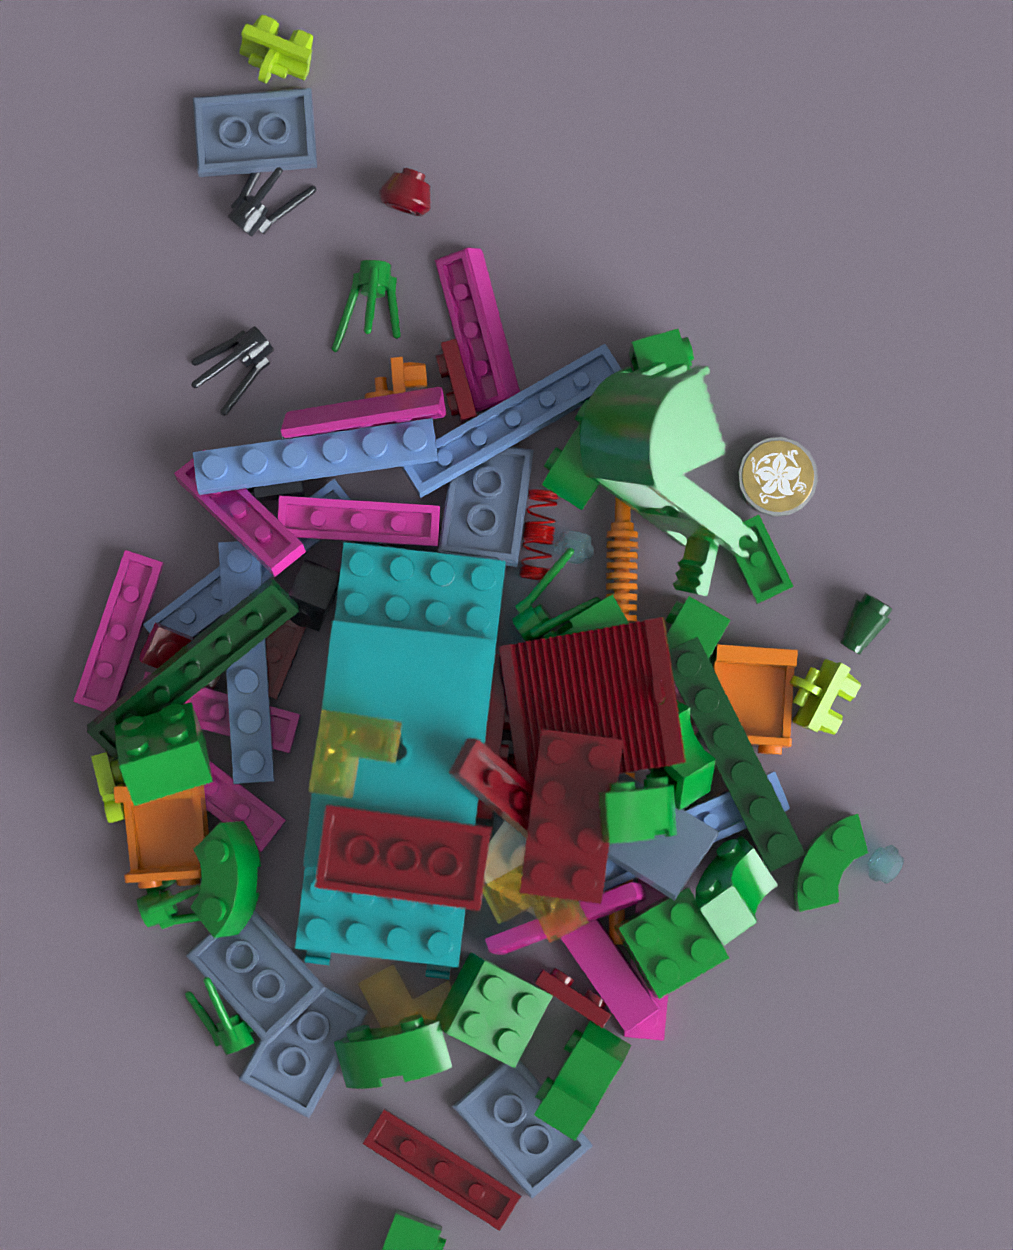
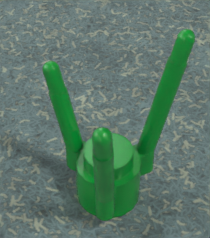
(373, 281)
(536, 621)
(159, 906)
(232, 1032)

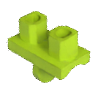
(274, 53)
(818, 693)

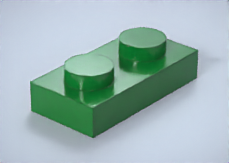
(763, 567)

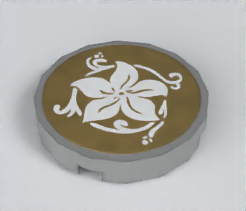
(777, 476)

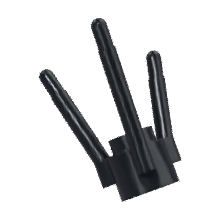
(250, 212)
(249, 348)

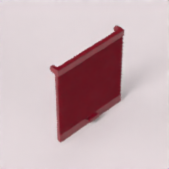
(596, 686)

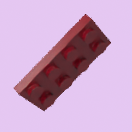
(564, 828)
(403, 857)

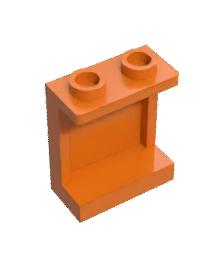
(759, 692)
(164, 836)

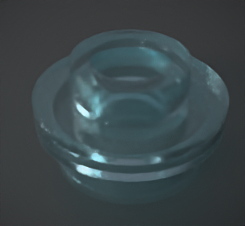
(579, 542)
(885, 864)

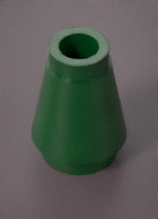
(865, 623)

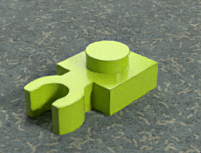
(108, 776)

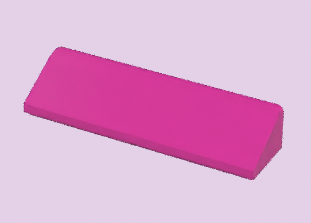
(477, 327)
(365, 413)

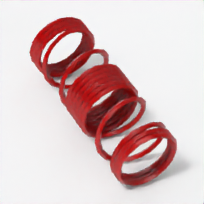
(538, 533)

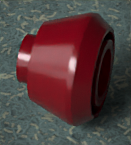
(407, 193)

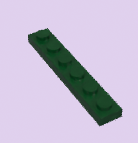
(199, 660)
(734, 755)

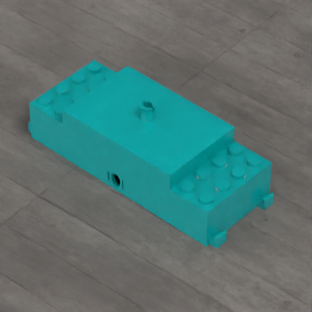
(419, 650)

